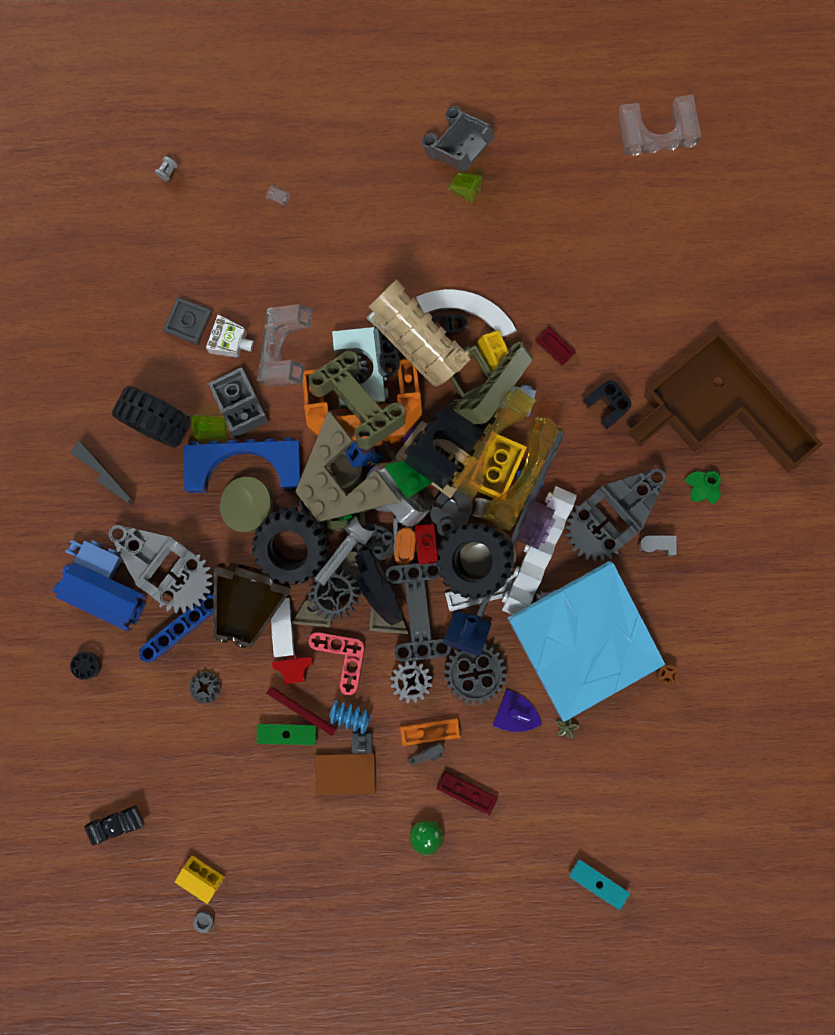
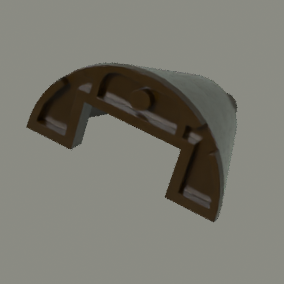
(244, 602)

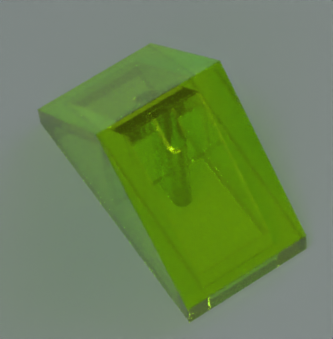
(466, 185)
(208, 427)

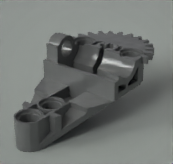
(626, 502)

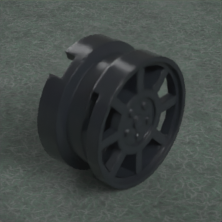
(85, 665)

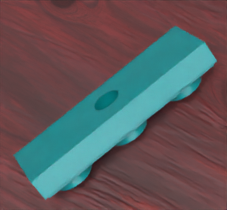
(607, 891)

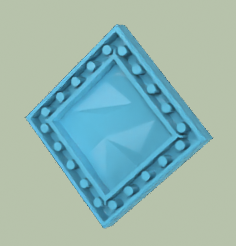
(586, 641)

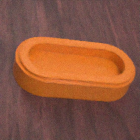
(405, 546)

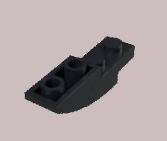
(378, 596)

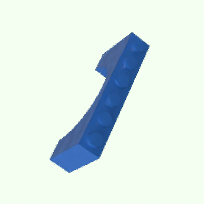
(203, 458)

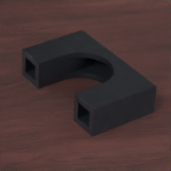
(427, 459)

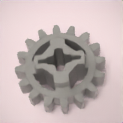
(418, 670)

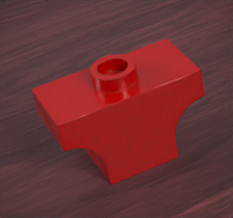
(426, 544)
(293, 668)

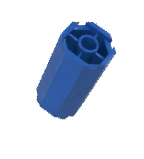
(100, 596)

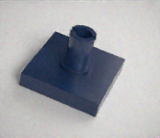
(467, 633)

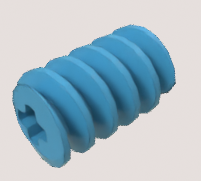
(350, 717)

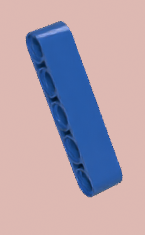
(170, 631)

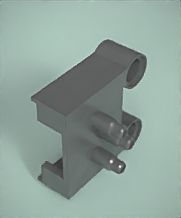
(461, 142)

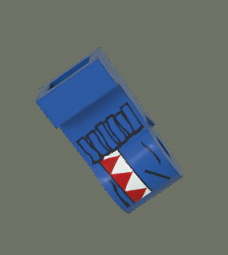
(368, 457)

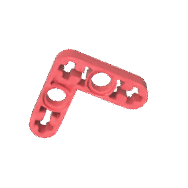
(349, 656)

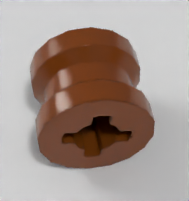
(670, 672)

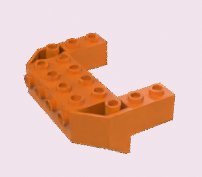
(409, 397)

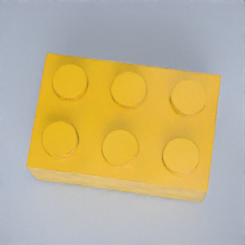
(500, 466)

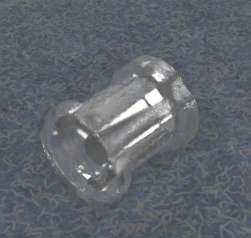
(278, 195)

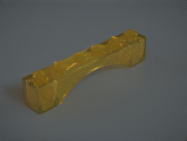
(516, 409)
(506, 508)

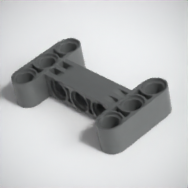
(417, 611)

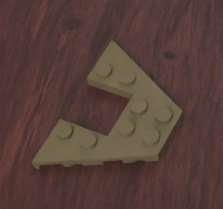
(322, 491)
(309, 617)

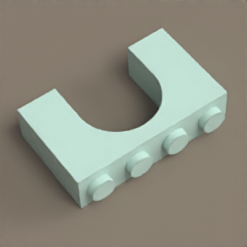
(362, 342)

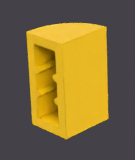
(199, 879)

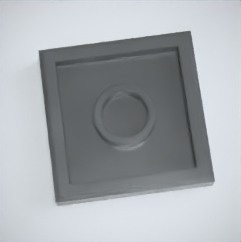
(187, 321)

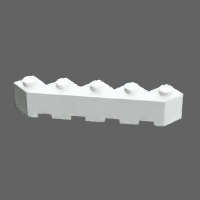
(535, 561)

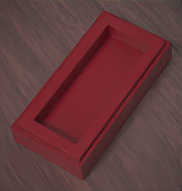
(555, 346)

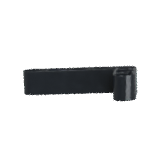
(391, 358)

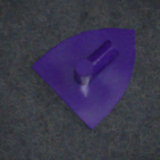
(516, 714)

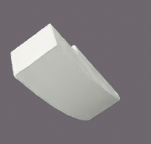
(283, 631)

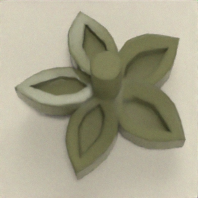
(566, 728)

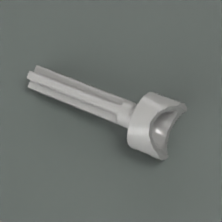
(356, 534)

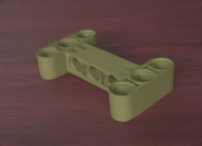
(357, 400)

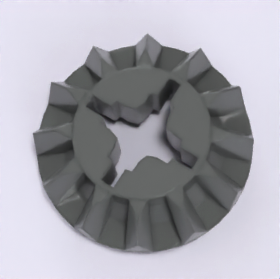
(213, 689)

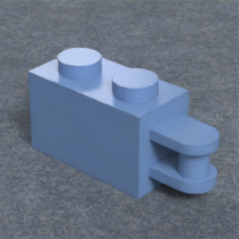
(96, 558)

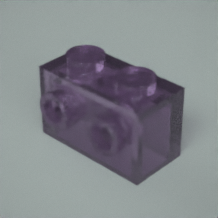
(536, 524)

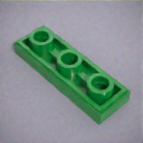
(275, 734)

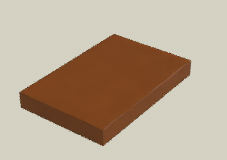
(345, 774)

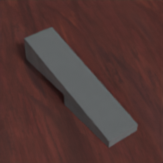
(106, 479)

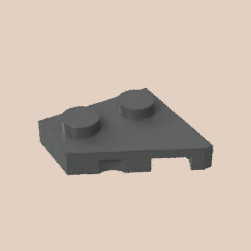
(432, 753)

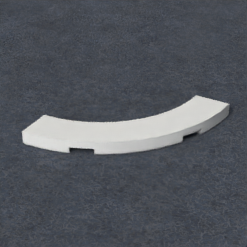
(468, 303)

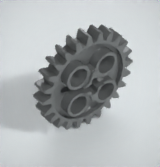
(478, 691)

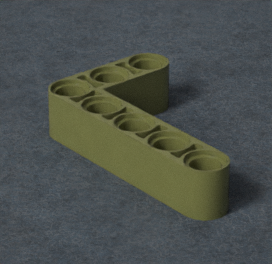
(496, 388)

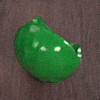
(426, 837)

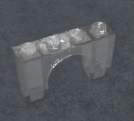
(638, 139)
(278, 324)

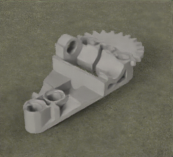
(149, 557)

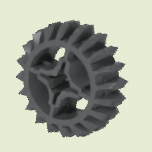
(338, 611)

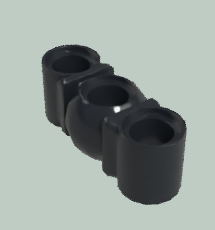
(114, 825)

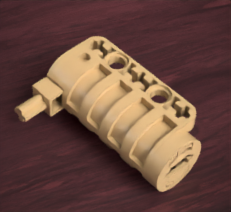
(417, 335)

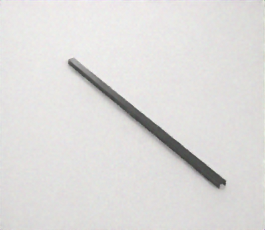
(532, 497)

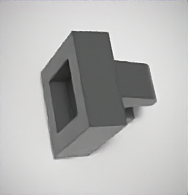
(362, 743)

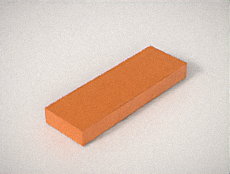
(430, 732)

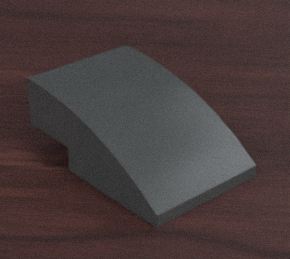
(238, 402)

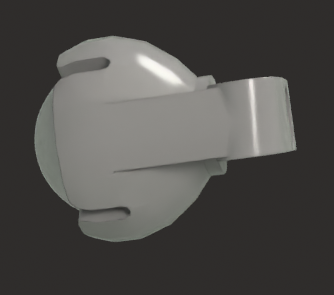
(410, 510)

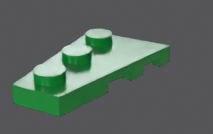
(407, 478)

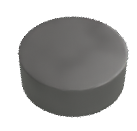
(203, 922)

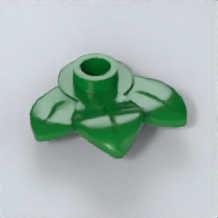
(702, 488)

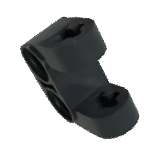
(610, 400)

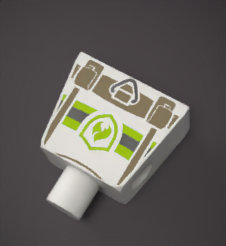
(228, 338)

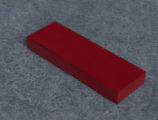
(467, 793)

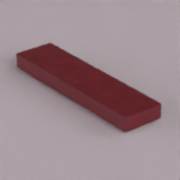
(302, 711)

